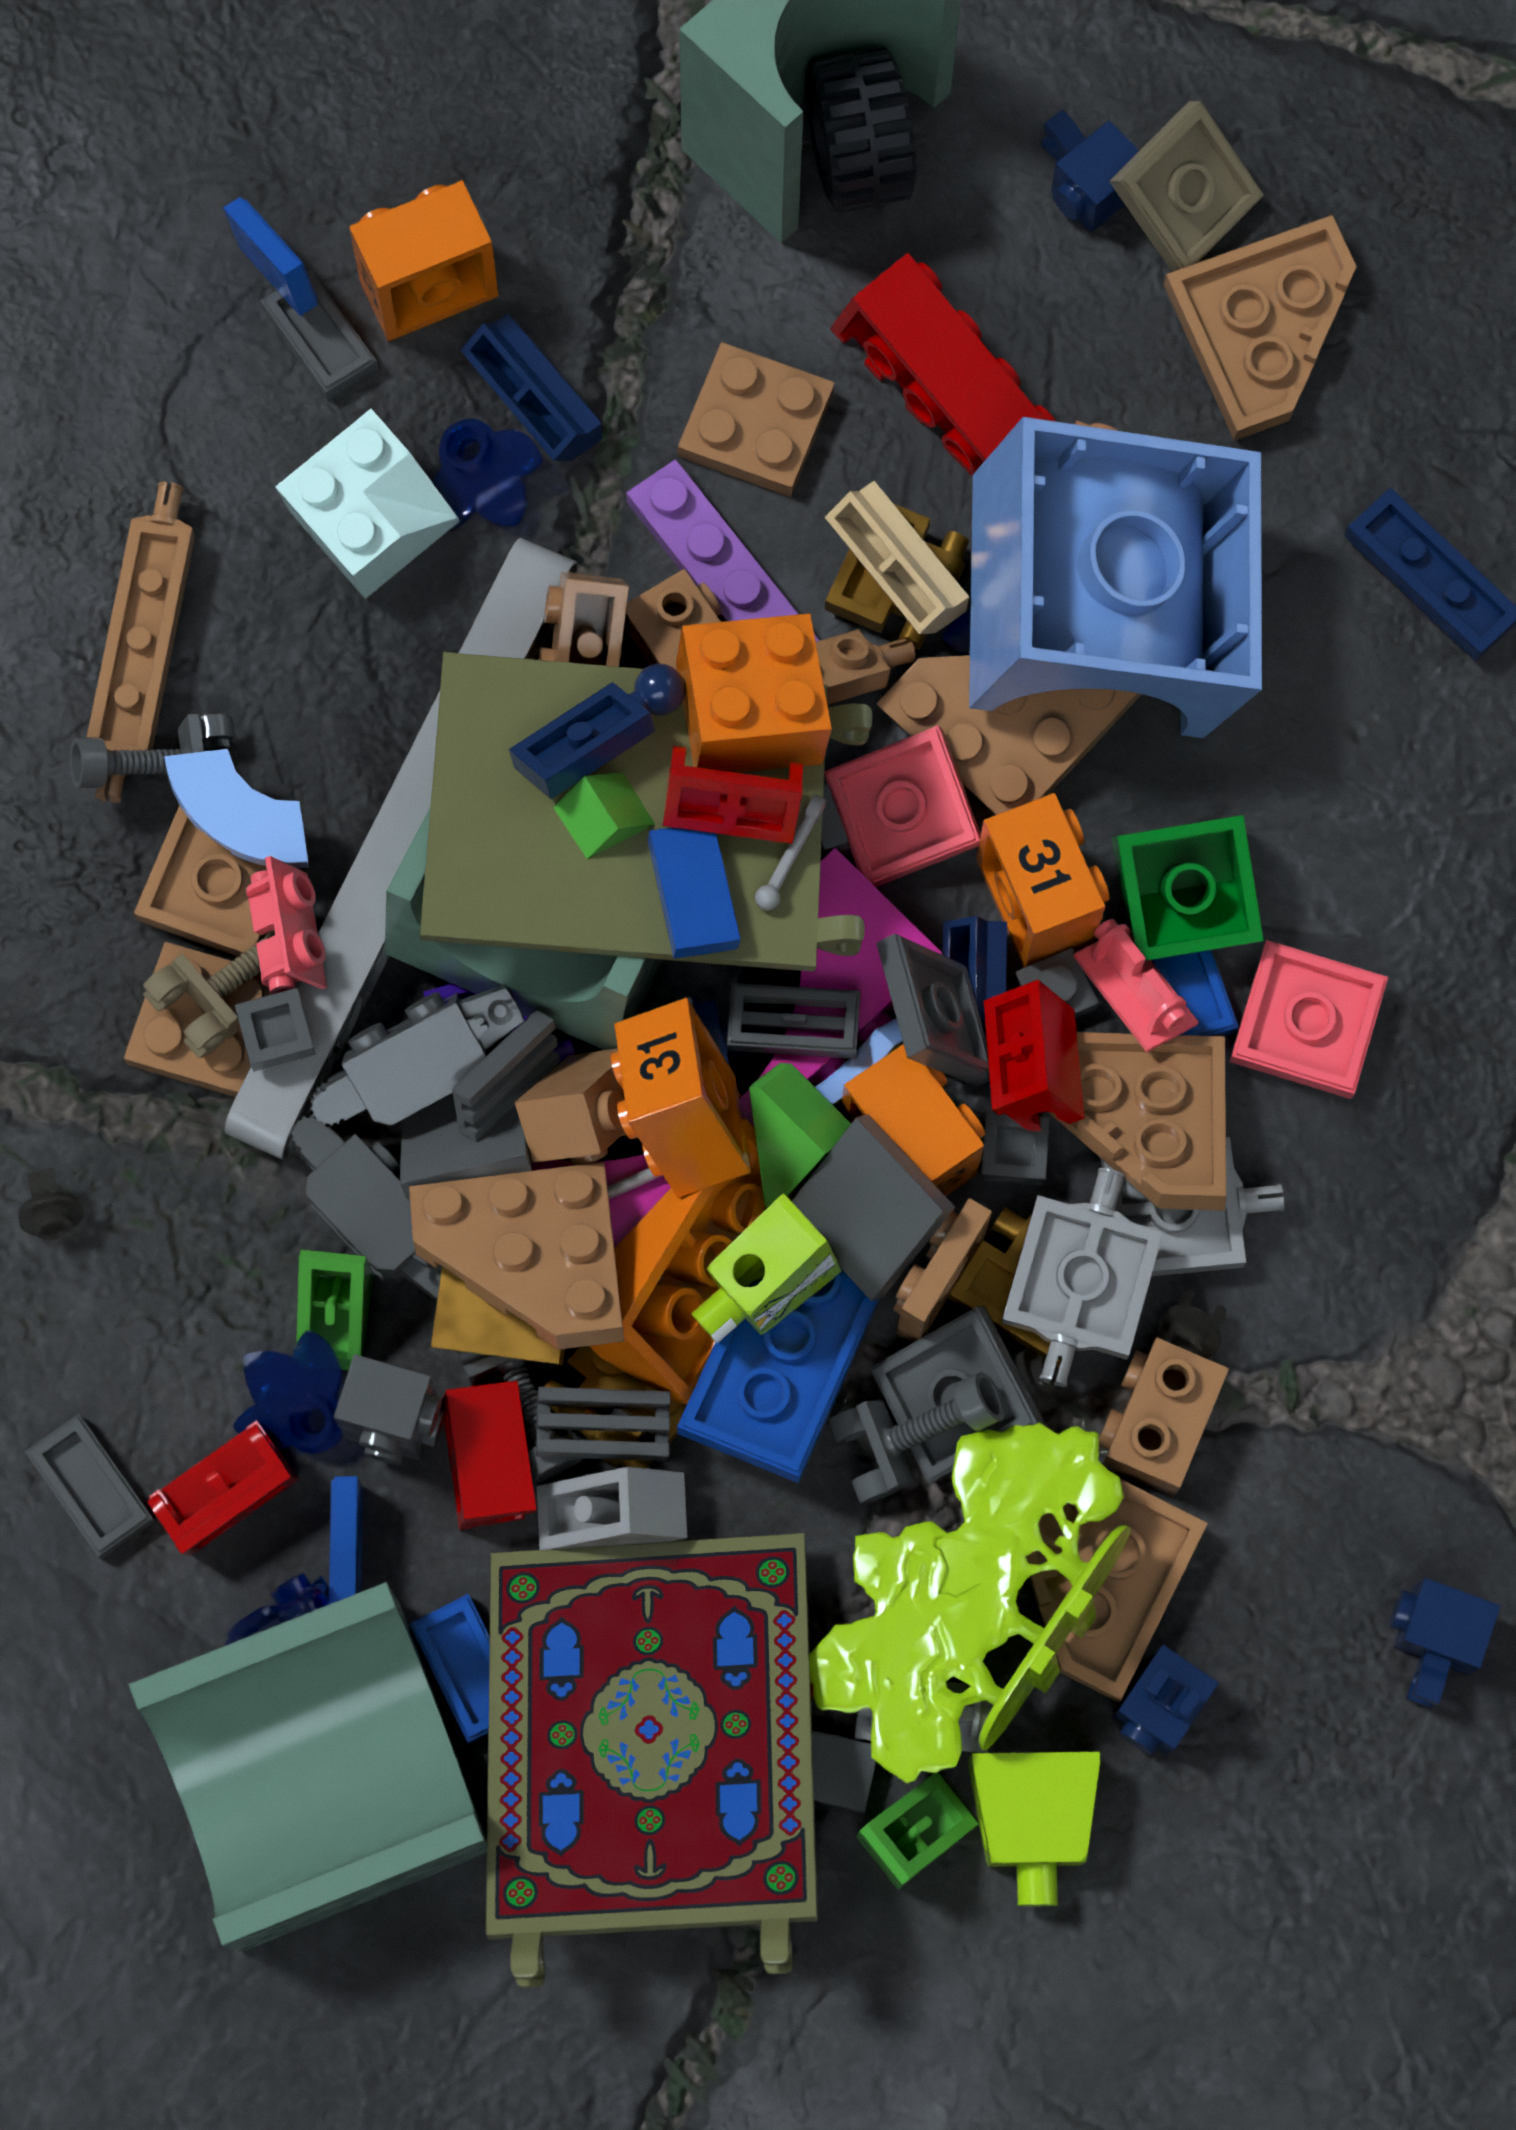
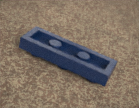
(1432, 574)

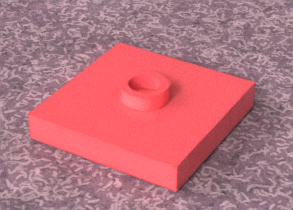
(903, 807)
(1308, 1019)

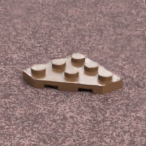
(1263, 319)
(1018, 747)
(1157, 1115)
(529, 1247)
(1133, 1592)

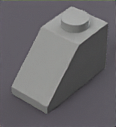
(612, 1509)

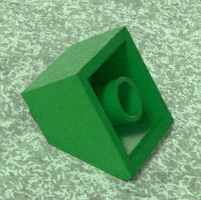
(1188, 887)

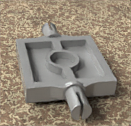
(1199, 1238)
(1082, 1277)

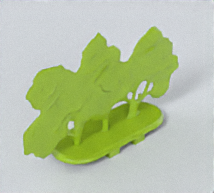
(955, 1595)

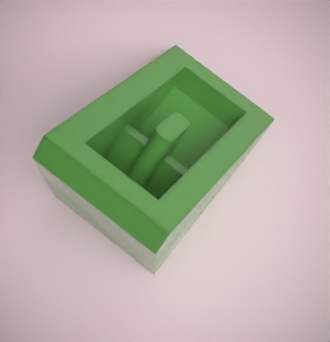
(602, 812)
(792, 1129)
(335, 1300)
(916, 1830)

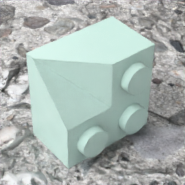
(367, 503)

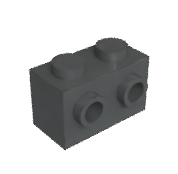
(389, 1410)

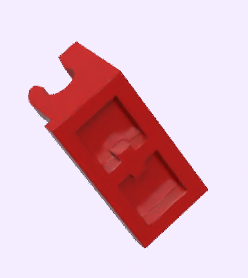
(732, 801)
(1033, 1056)
(488, 1454)
(222, 1489)

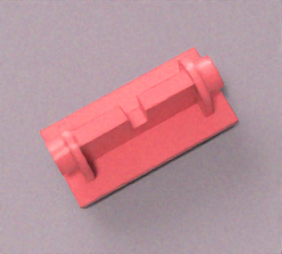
(284, 902)
(1134, 987)

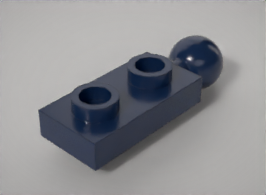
(597, 730)

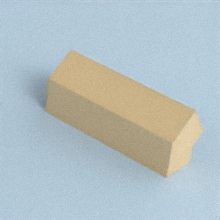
(898, 559)

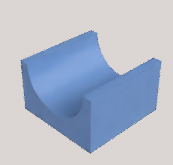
(1117, 570)

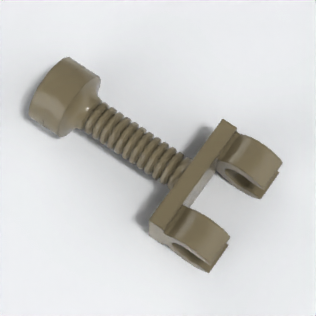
(219, 1020)

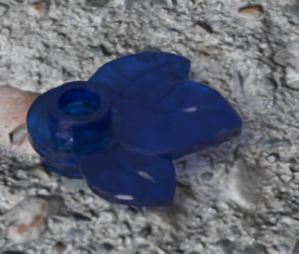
(490, 480)
(289, 1389)
(292, 1600)

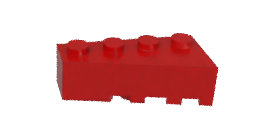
(936, 360)

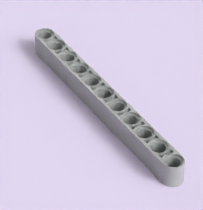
(354, 929)

